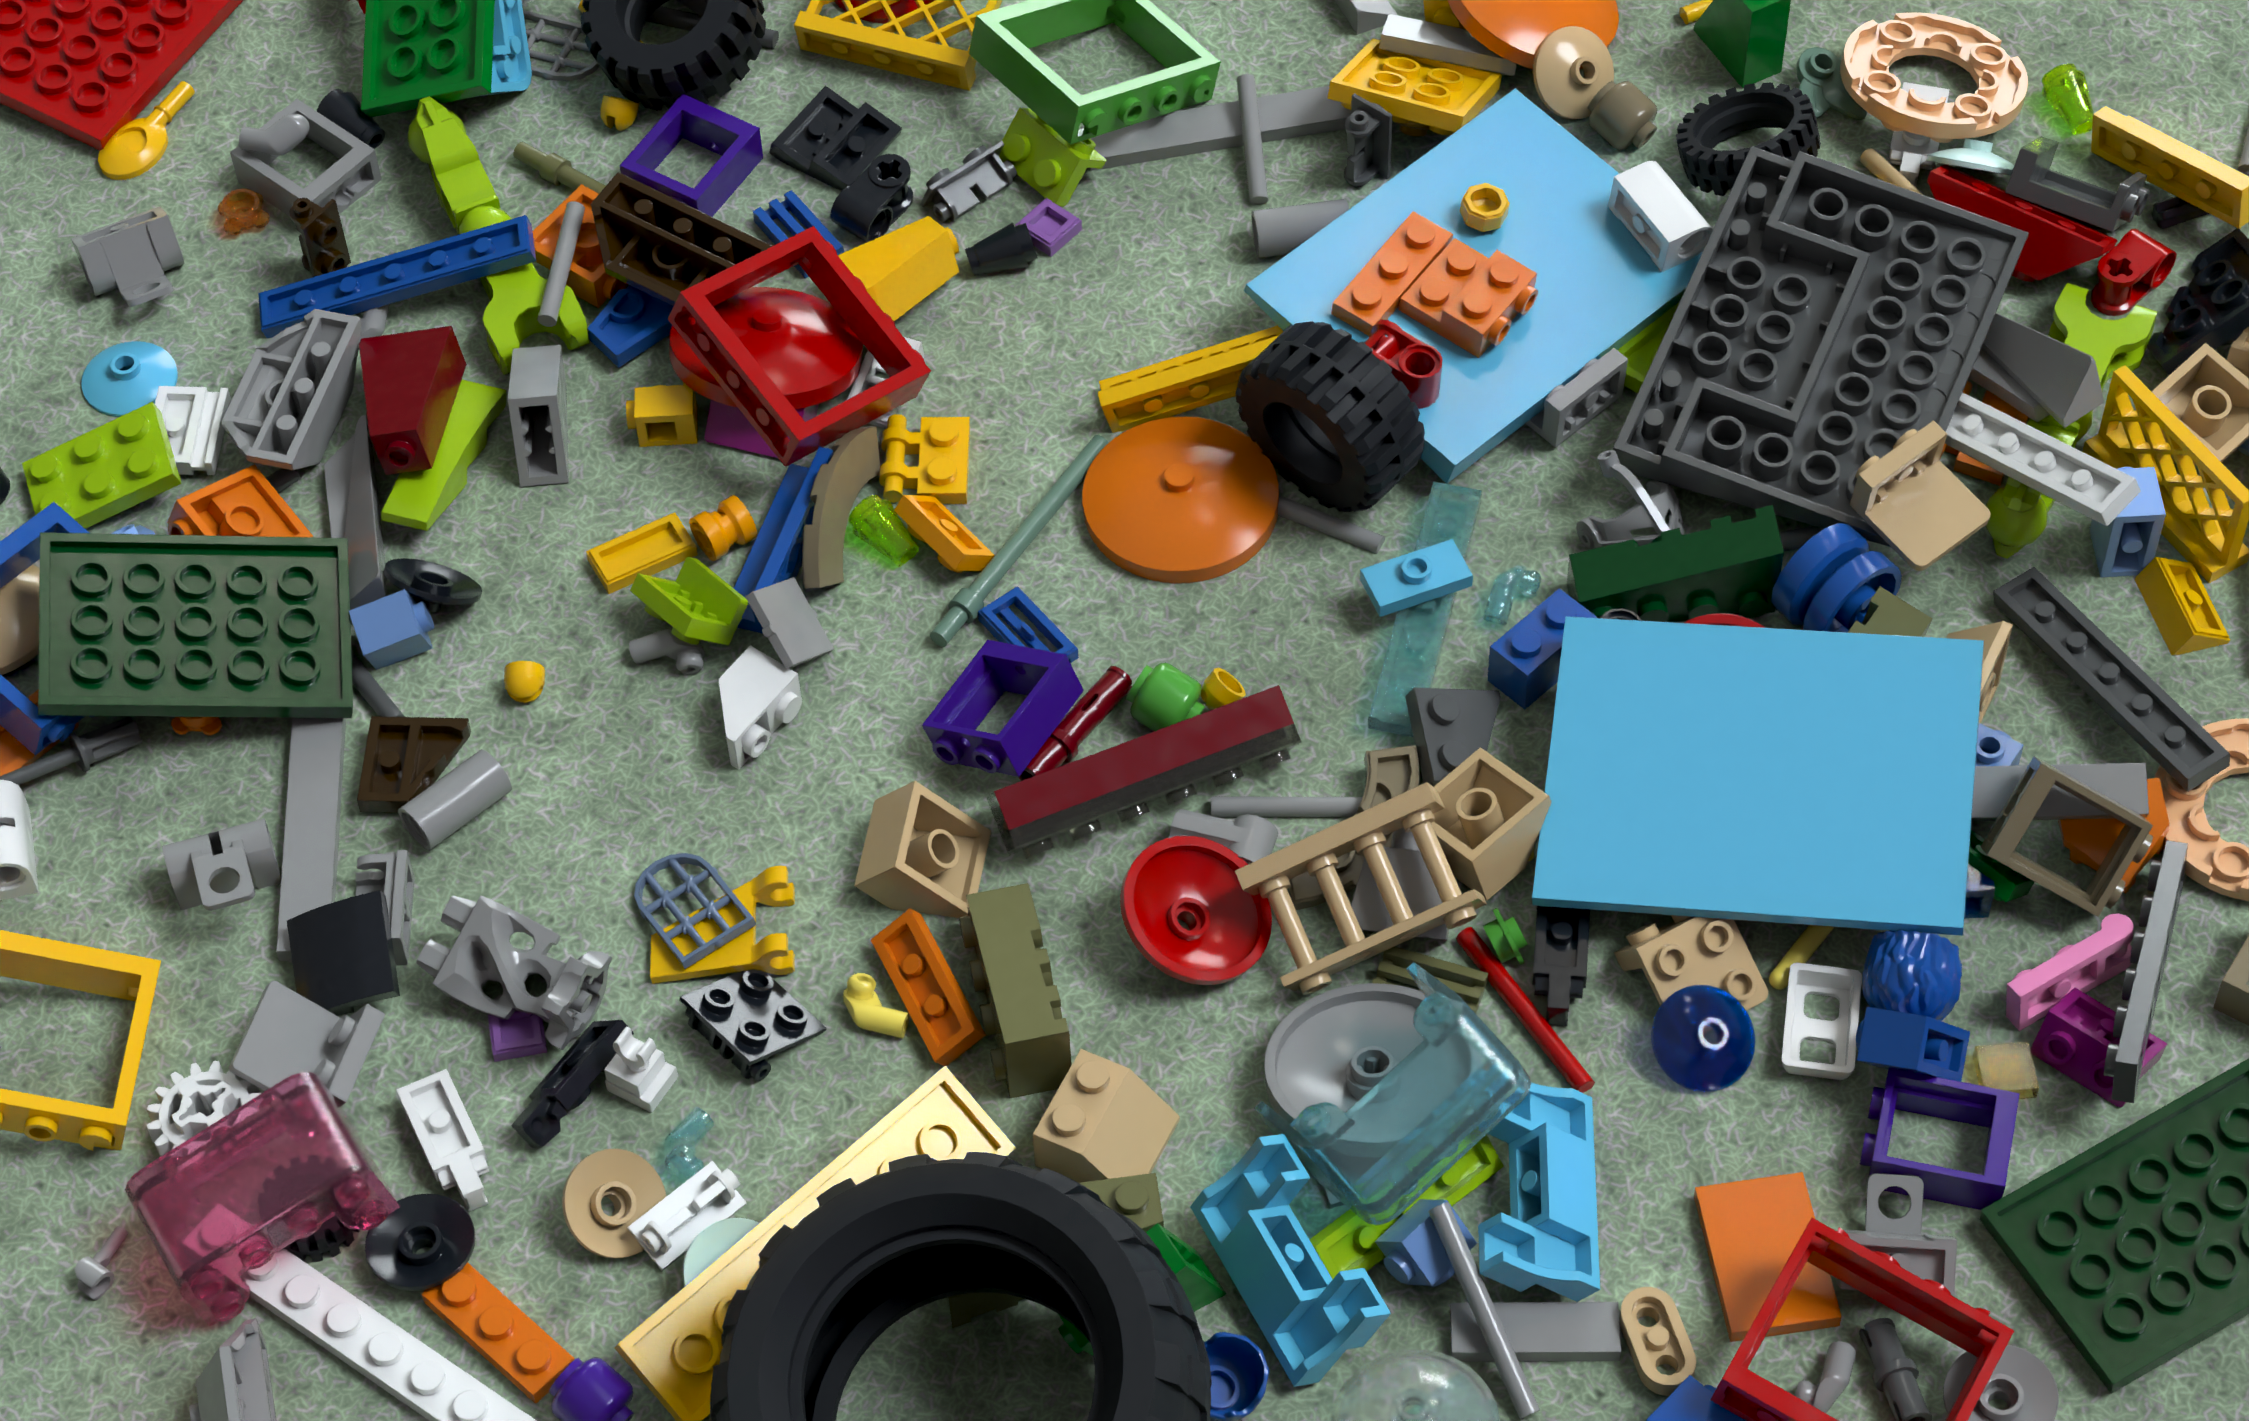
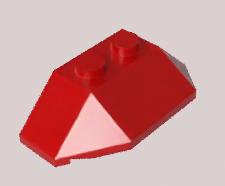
(2052, 240)

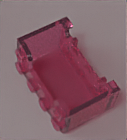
(255, 1188)

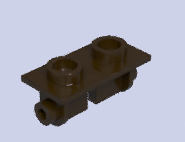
(320, 237)

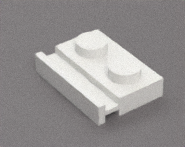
(194, 425)

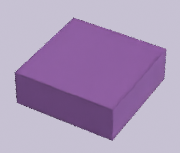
(1051, 226)
(517, 1036)

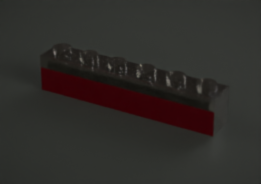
(1144, 771)

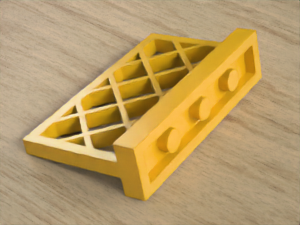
(892, 51)
(2199, 533)

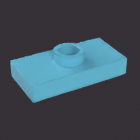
(1416, 577)

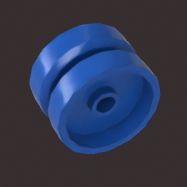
(1833, 580)

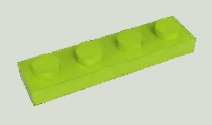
(1350, 1241)

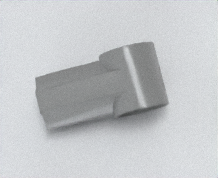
(1247, 836)

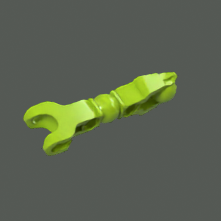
(471, 203)
(2018, 510)

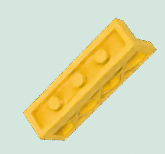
(2171, 165)
(1180, 382)

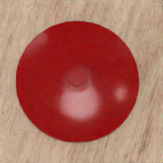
(791, 336)

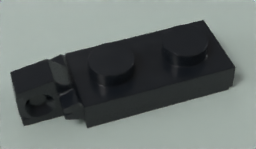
(1560, 958)
(568, 1083)

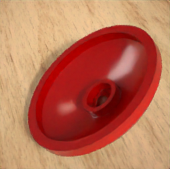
(1196, 884)

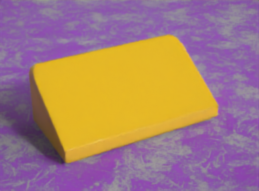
(2180, 606)

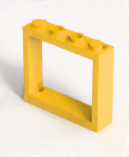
(92, 972)

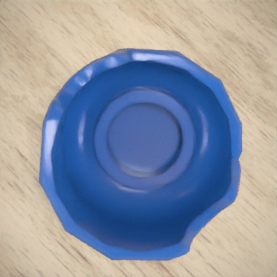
(1237, 1376)

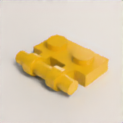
(942, 453)

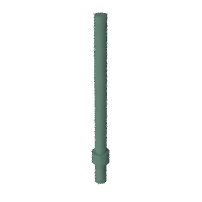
(969, 600)

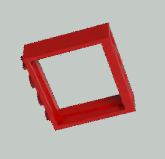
(748, 382)
(1886, 1282)

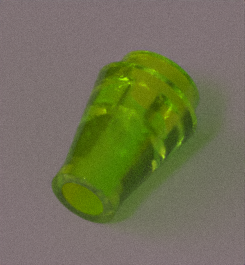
(2069, 96)
(882, 529)

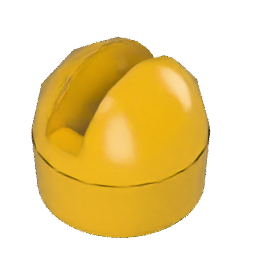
(618, 112)
(524, 680)
(1221, 689)

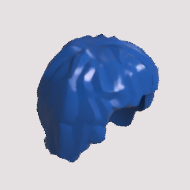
(1912, 973)

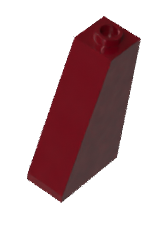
(410, 394)

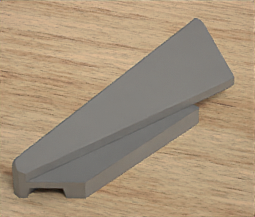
(2037, 373)
(356, 514)

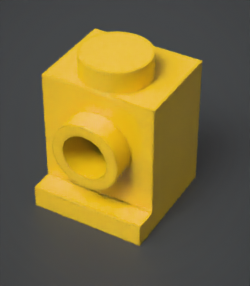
(663, 415)

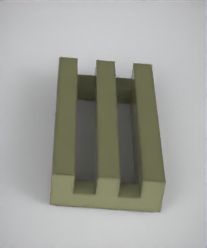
(1462, 980)

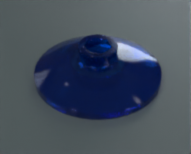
(1680, 1041)

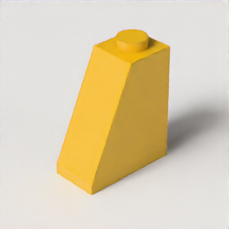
(905, 264)

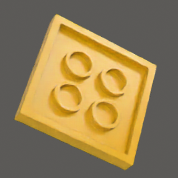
(1415, 88)

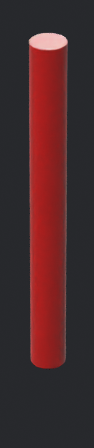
(1525, 1010)

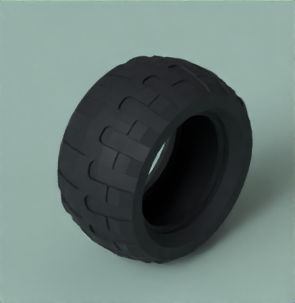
(947, 1233)

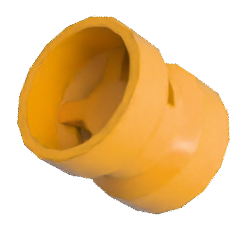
(720, 529)

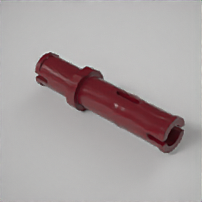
(1080, 722)

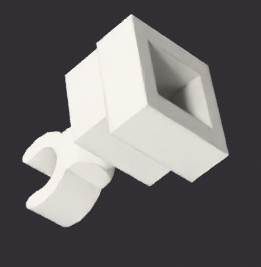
(639, 1072)

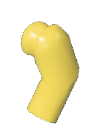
(868, 1011)

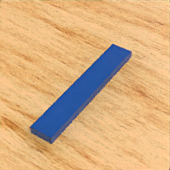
(401, 275)

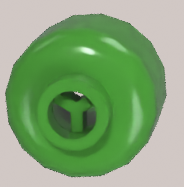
(1164, 697)

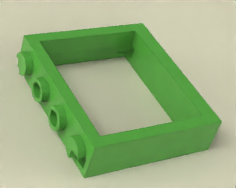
(1003, 43)

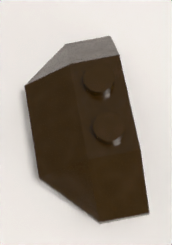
(663, 242)

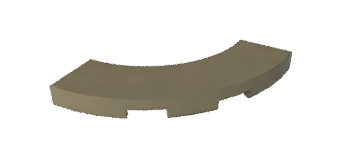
(834, 492)
(1387, 775)

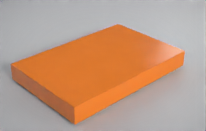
(1748, 1240)

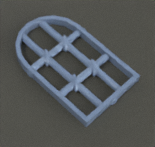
(686, 923)

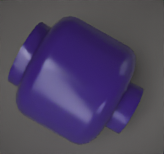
(591, 1393)

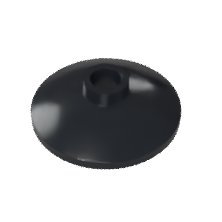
(432, 583)
(417, 1224)

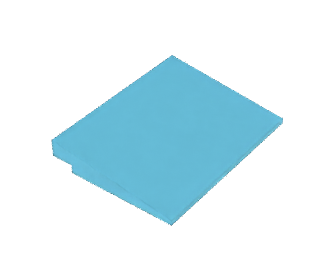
(1590, 271)
(1761, 775)

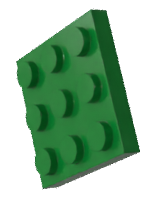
(425, 51)

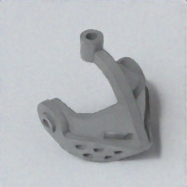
(1648, 511)

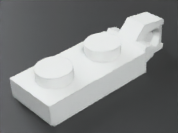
(1912, 149)
(446, 1136)

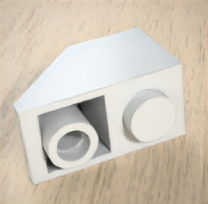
(755, 701)

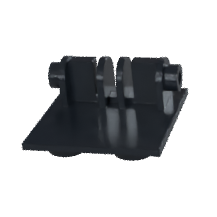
(749, 1020)

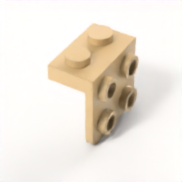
(1917, 499)
(1692, 954)

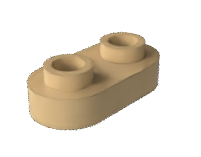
(1659, 1344)

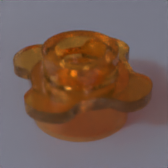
(243, 211)

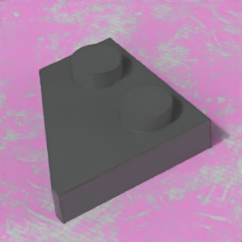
(1449, 726)

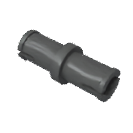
(1894, 1371)

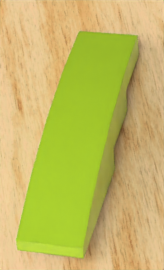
(425, 494)

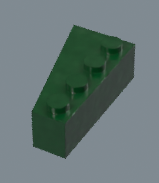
(1684, 575)

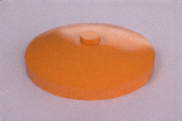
(1519, 26)
(1180, 499)

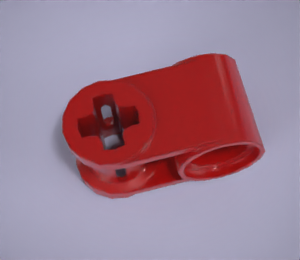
(2130, 272)
(1411, 360)

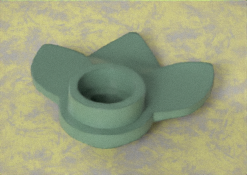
(1825, 85)

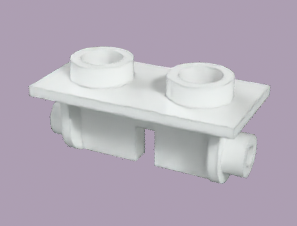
(688, 1210)

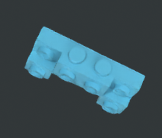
(1552, 1198)
(1277, 1269)

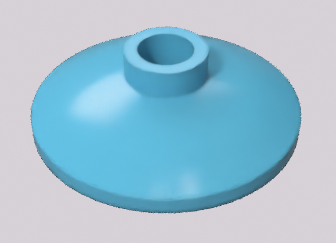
(127, 377)

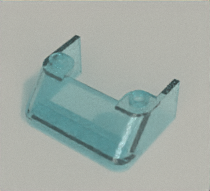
(1416, 1116)

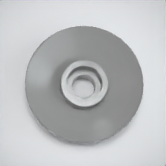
(2017, 1379)

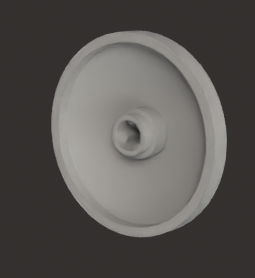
(1339, 1046)

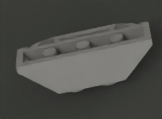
(295, 391)
(236, 1380)

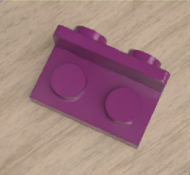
(2077, 1040)

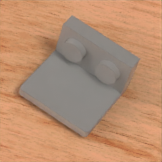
(1582, 398)
(299, 1036)

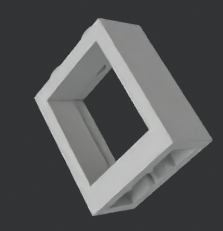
(349, 176)

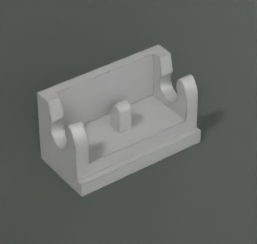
(397, 884)

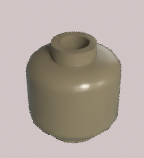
(1623, 115)

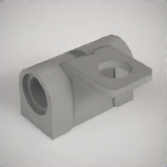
(131, 256)
(222, 866)
(1924, 1256)

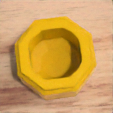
(1484, 207)

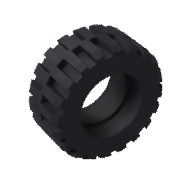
(693, 65)
(1330, 416)

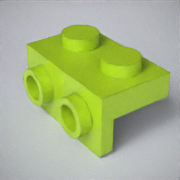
(1046, 158)
(695, 604)

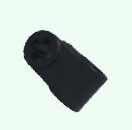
(875, 198)

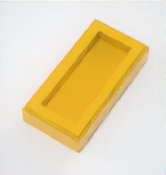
(641, 551)

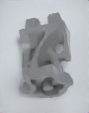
(486, 954)

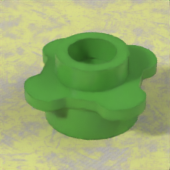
(1505, 937)

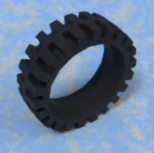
(1739, 113)

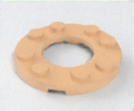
(1999, 78)
(2210, 860)

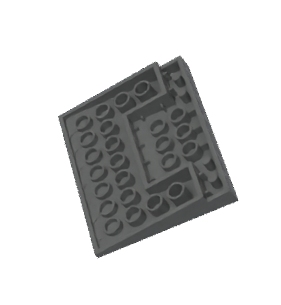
(1815, 338)

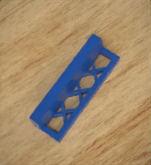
(779, 543)

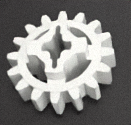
(195, 1104)

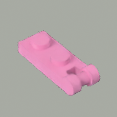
(2074, 966)

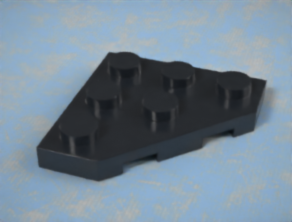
(2215, 309)

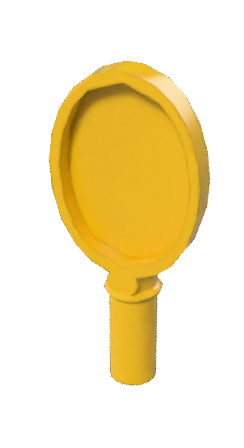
(143, 140)

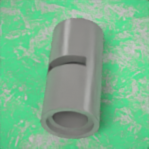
(1285, 228)
(455, 799)

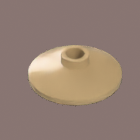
(1558, 73)
(630, 1186)

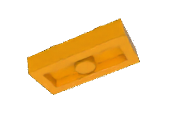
(943, 532)

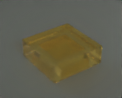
(2007, 1068)

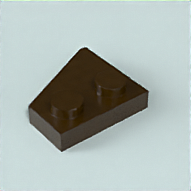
(406, 758)

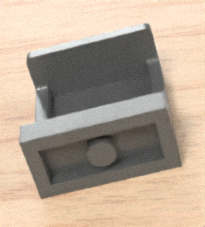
(2073, 197)

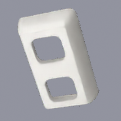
(1826, 981)

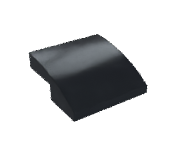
(834, 139)
(344, 953)

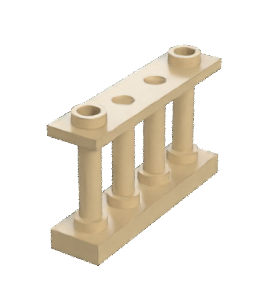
(1319, 857)

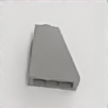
(539, 415)

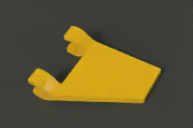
(742, 952)

